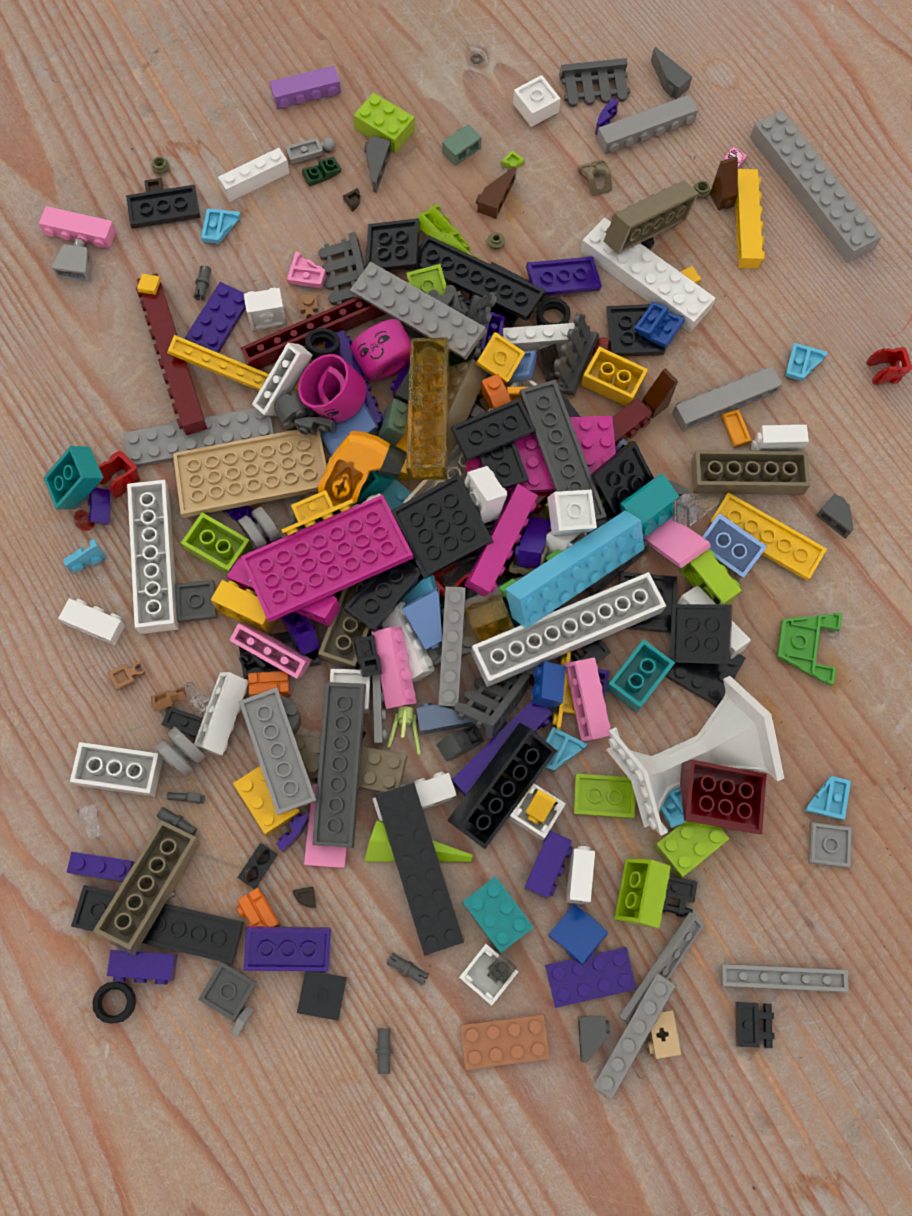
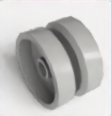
(261, 529)
(177, 754)

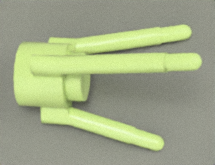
(405, 717)

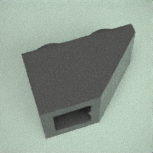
(460, 742)

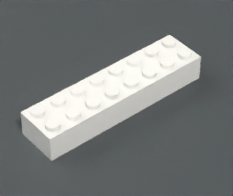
(649, 277)
(152, 557)

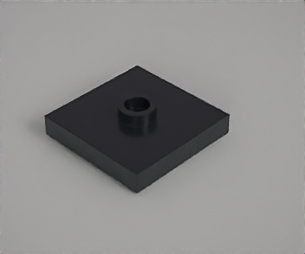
(322, 995)

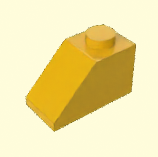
(540, 807)

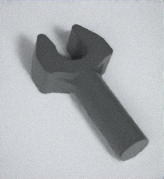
(191, 797)

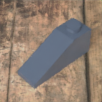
(438, 718)

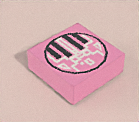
(735, 152)

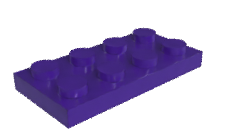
(565, 275)
(218, 318)
(287, 948)
(599, 977)

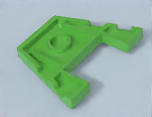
(800, 643)

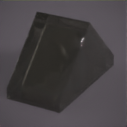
(545, 359)

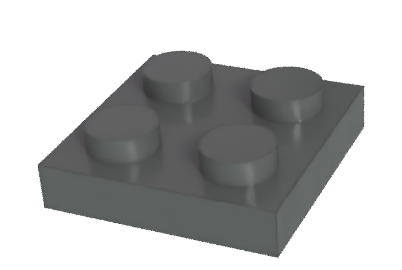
(194, 601)
(228, 991)

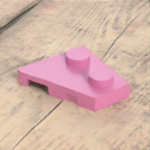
(305, 273)

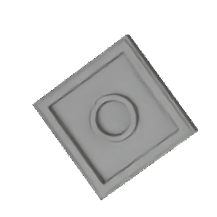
(830, 845)

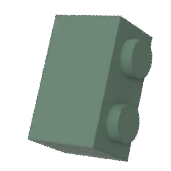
(461, 144)
(394, 422)

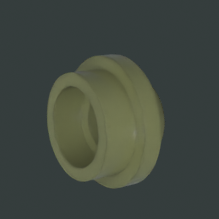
(160, 165)
(702, 185)
(496, 244)

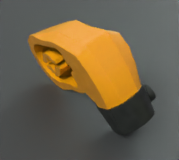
(353, 463)

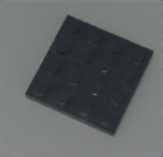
(442, 526)

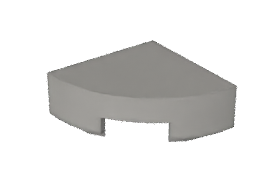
(242, 1021)

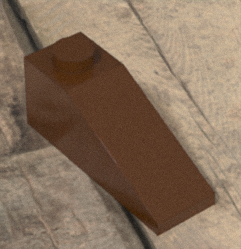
(725, 184)
(495, 194)
(660, 393)

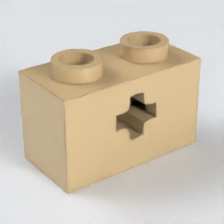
(669, 1044)

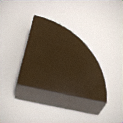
(352, 199)
(306, 896)

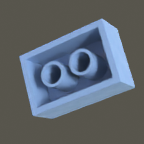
(733, 545)

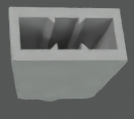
(73, 262)

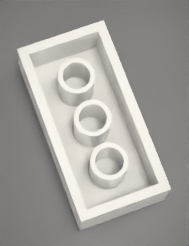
(116, 769)

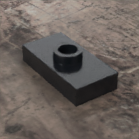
(183, 721)

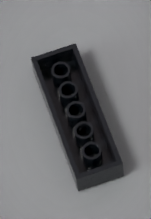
(502, 785)

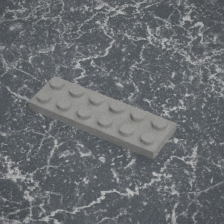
(277, 751)

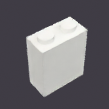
(781, 438)
(580, 876)

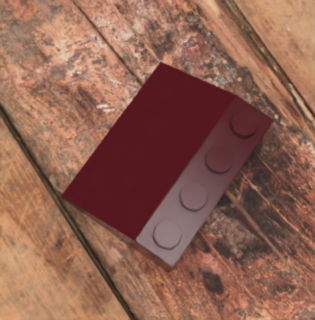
(723, 796)

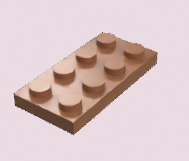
(504, 1042)

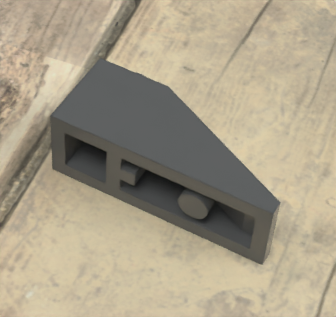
(671, 75)
(377, 153)

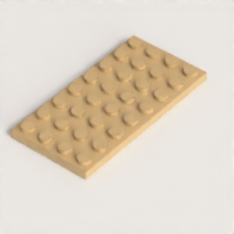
(248, 471)

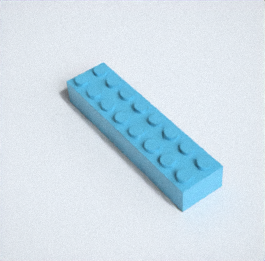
(575, 569)

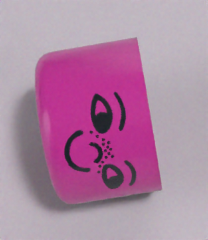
(382, 350)
(321, 382)

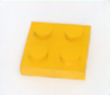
(500, 357)

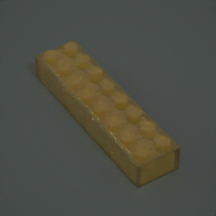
(428, 409)

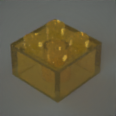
(489, 618)

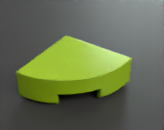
(512, 160)

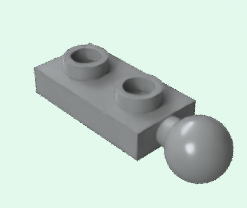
(309, 149)

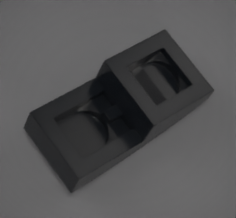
(367, 656)

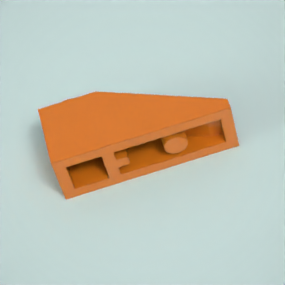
(494, 392)

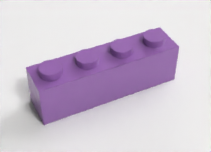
(305, 87)

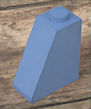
(426, 618)

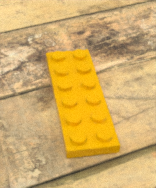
(783, 543)

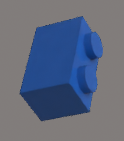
(548, 684)

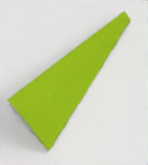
(438, 227)
(380, 849)

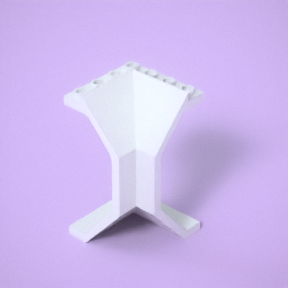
(734, 736)

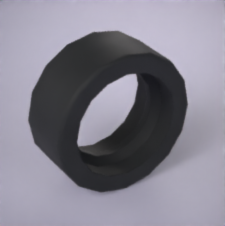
(553, 303)
(325, 335)
(98, 998)

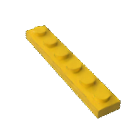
(217, 363)

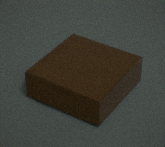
(153, 184)

